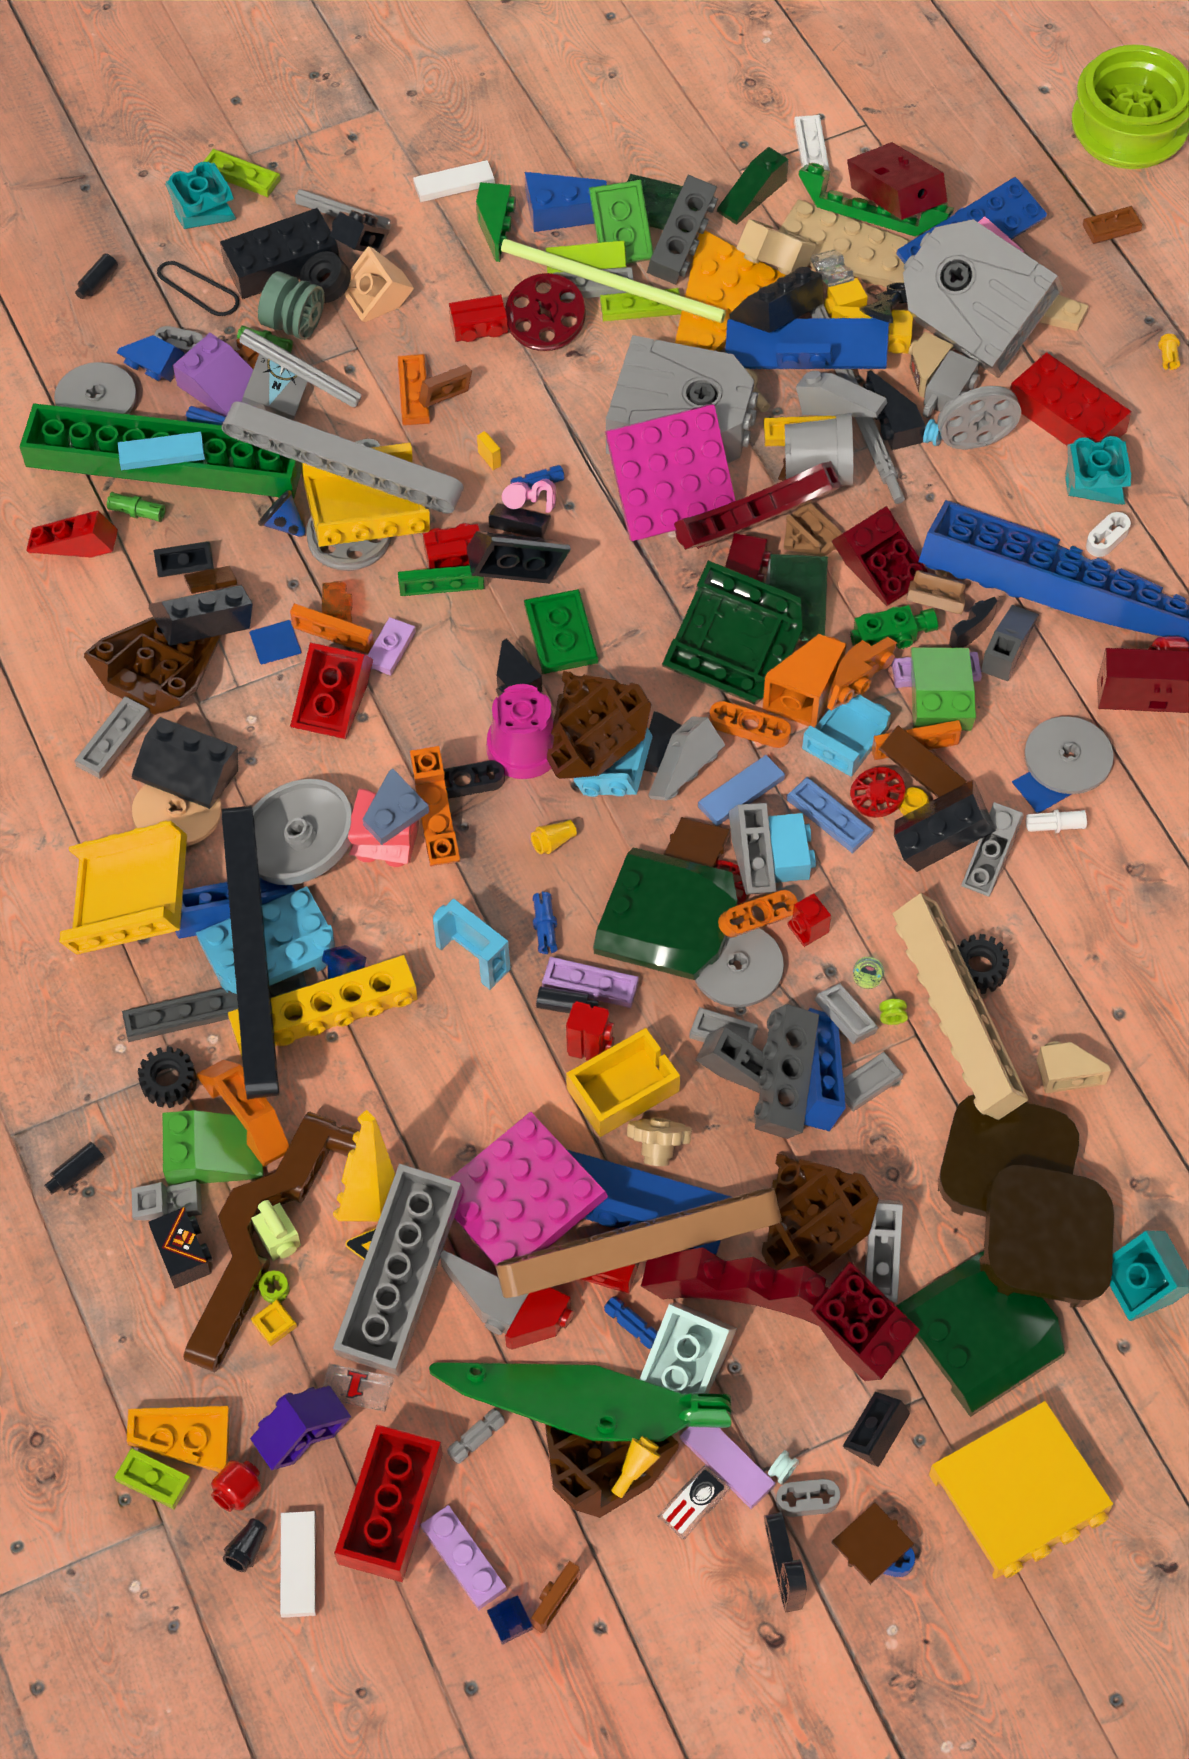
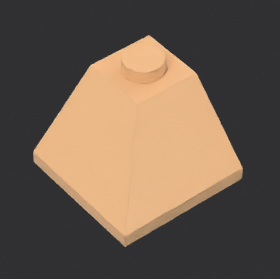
(376, 286)

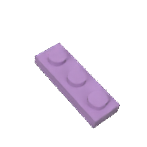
(463, 1557)

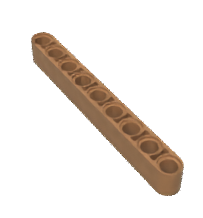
(638, 1242)

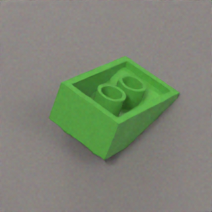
(942, 687)
(206, 1148)

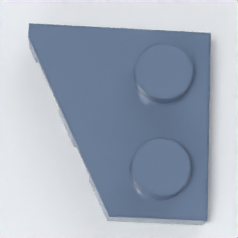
(393, 808)

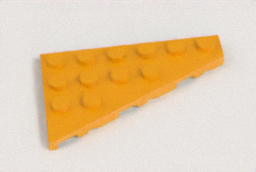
(723, 280)

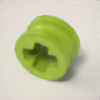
(893, 1011)
(270, 1277)

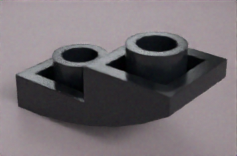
(978, 620)

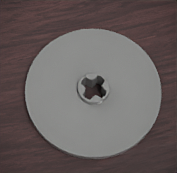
(111, 383)
(1076, 773)
(757, 979)

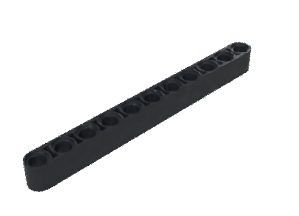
(250, 953)

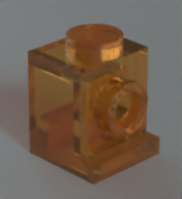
(337, 601)

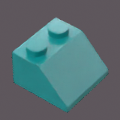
(1148, 1274)

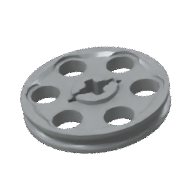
(979, 417)
(339, 558)

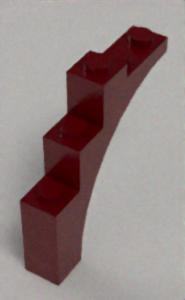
(757, 508)
(743, 1280)

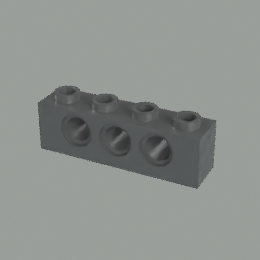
(695, 195)
(797, 1058)

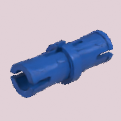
(545, 923)

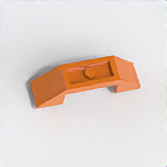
(436, 824)
(257, 1115)

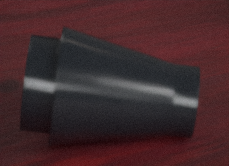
(245, 1546)

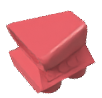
(365, 846)

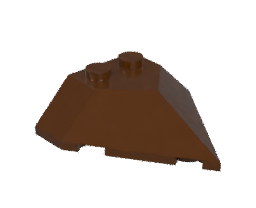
(595, 724)
(820, 1214)
(588, 1470)

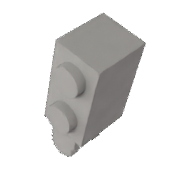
(953, 377)

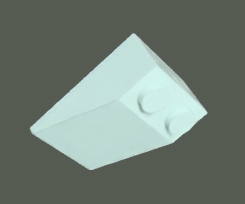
(687, 1351)

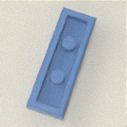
(741, 789)
(829, 815)

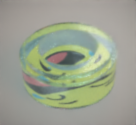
(868, 972)

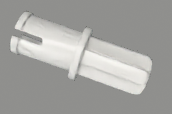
(1056, 821)

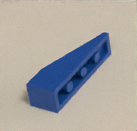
(210, 905)
(826, 1085)

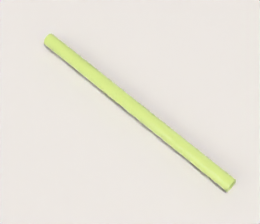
(613, 280)

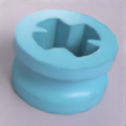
(932, 433)

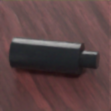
(96, 276)
(561, 1000)
(74, 1168)

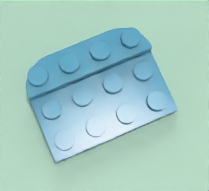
(293, 938)

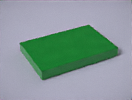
(560, 631)

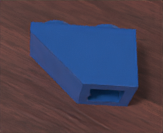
(153, 355)

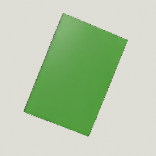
(621, 216)

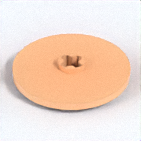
(155, 806)

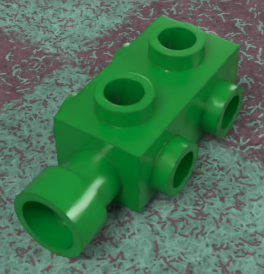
(894, 623)

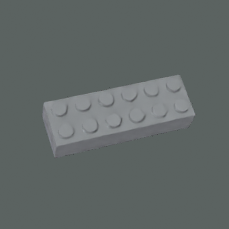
(398, 1269)

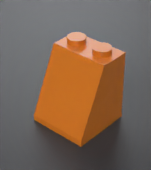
(803, 680)

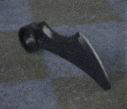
(886, 302)

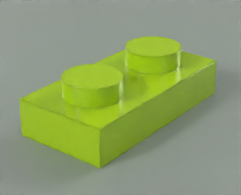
(152, 1478)

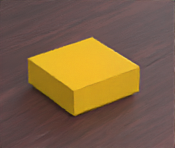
(489, 450)
(273, 1322)

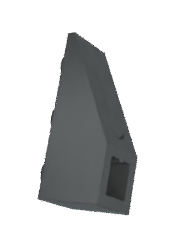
(1008, 642)

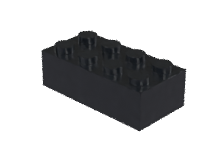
(274, 248)

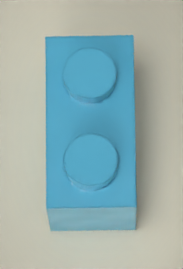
(790, 847)

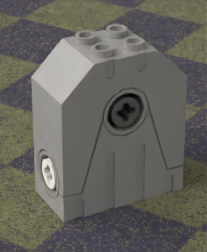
(977, 292)
(675, 377)

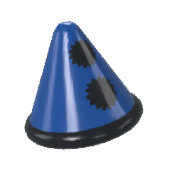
(284, 516)

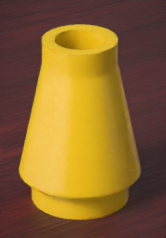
(550, 837)

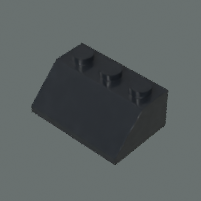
(781, 300)
(515, 557)
(203, 615)
(185, 762)
(943, 826)

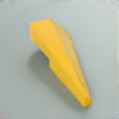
(366, 1175)

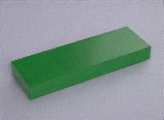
(438, 581)

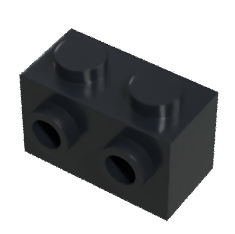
(359, 231)

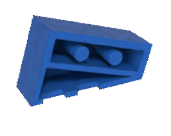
(559, 200)

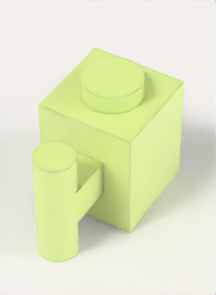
(275, 1230)

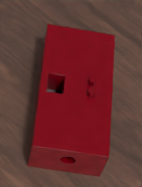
(897, 180)
(1144, 680)

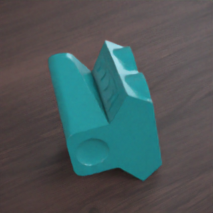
(200, 196)
(1098, 469)

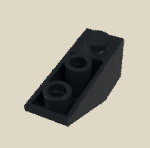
(900, 417)

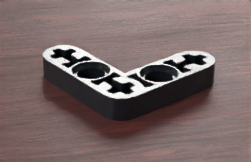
(789, 1573)

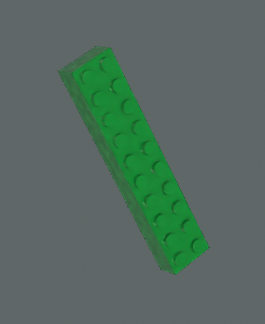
(89, 439)

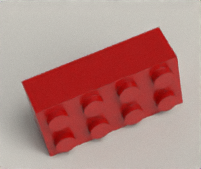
(1068, 403)
(389, 1503)

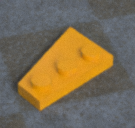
(182, 1433)

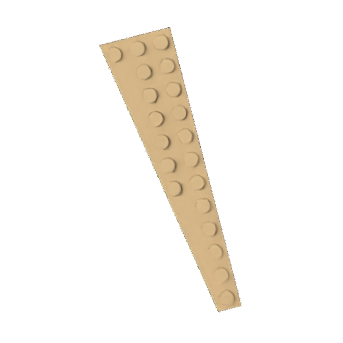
(874, 257)

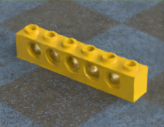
(334, 993)

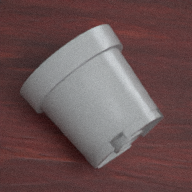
(818, 443)

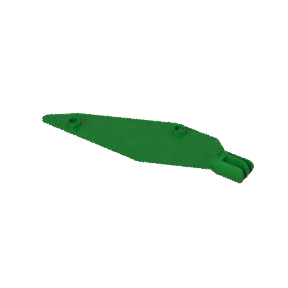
(586, 1399)

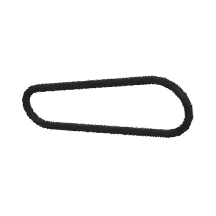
(203, 278)

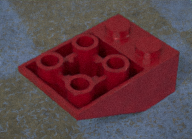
(880, 555)
(862, 1324)

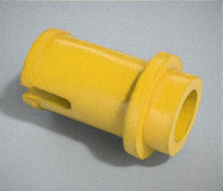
(1169, 346)

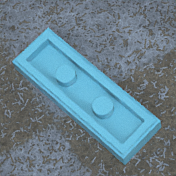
(161, 451)

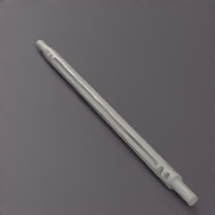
(870, 432)

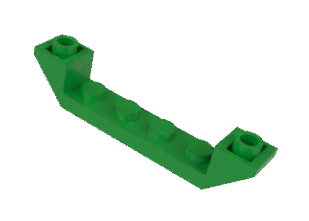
(816, 182)

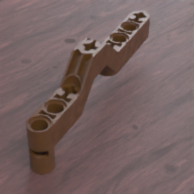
(242, 1275)

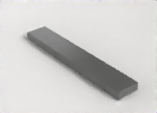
(192, 1010)

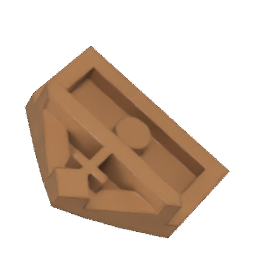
(810, 532)
(937, 591)

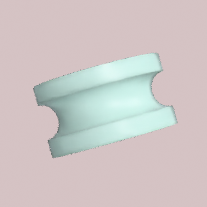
(783, 1467)

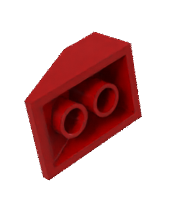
(330, 690)

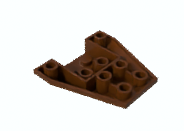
(147, 669)

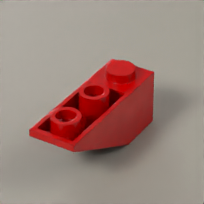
(76, 536)

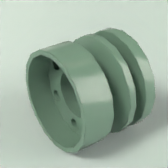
(291, 305)

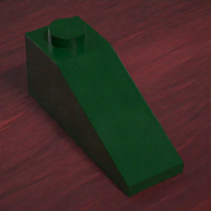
(755, 185)

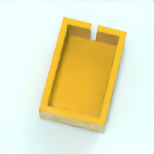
(623, 1082)

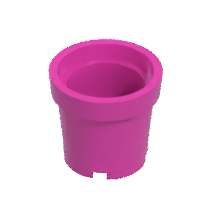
(522, 746)

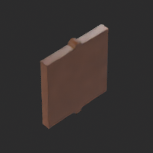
(210, 579)
(697, 842)
(872, 1543)

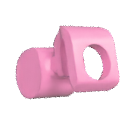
(519, 493)

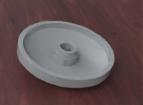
(301, 830)

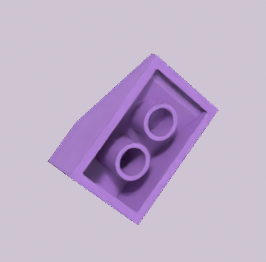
(213, 374)

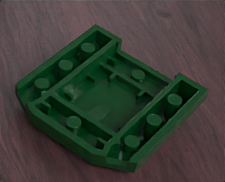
(735, 633)
(665, 914)
(982, 1336)

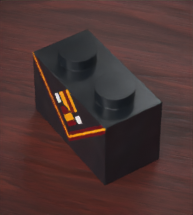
(180, 1248)

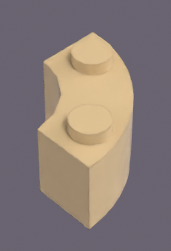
(774, 247)

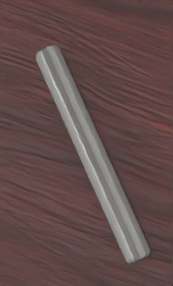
(300, 368)

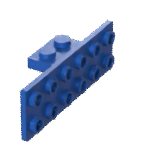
(1007, 207)
(811, 344)
(641, 1196)

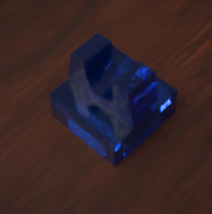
(342, 960)
(509, 1619)

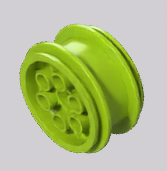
(1132, 106)

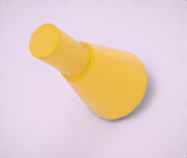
(639, 1458)

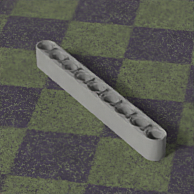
(342, 457)

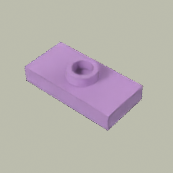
(391, 645)

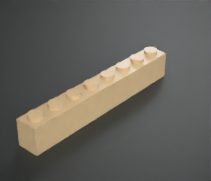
(959, 1007)

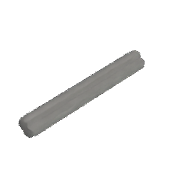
(331, 206)

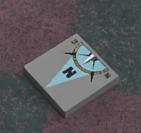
(274, 388)

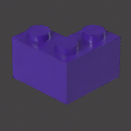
(297, 1424)

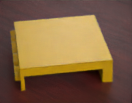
(355, 512)
(127, 887)
(1022, 1490)

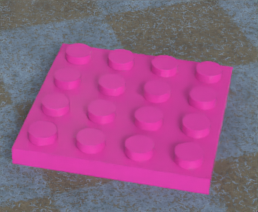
(669, 469)
(523, 1192)

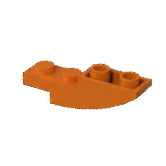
(857, 668)

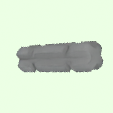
(476, 1436)

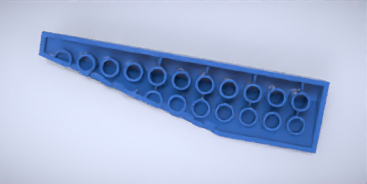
(1042, 571)

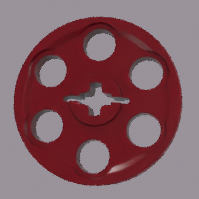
(548, 301)

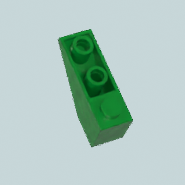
(493, 212)

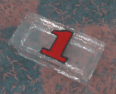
(359, 1386)

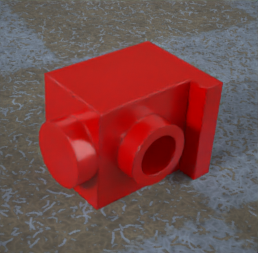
(809, 920)

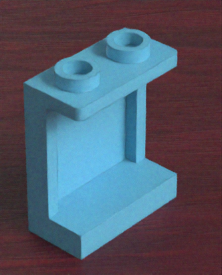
(847, 734)
(620, 778)
(459, 924)

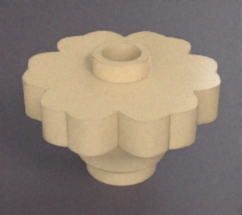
(658, 1138)

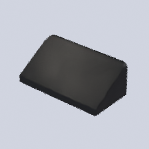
(518, 521)
(183, 559)
(661, 730)
(877, 1428)

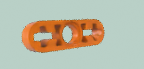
(767, 738)
(750, 922)

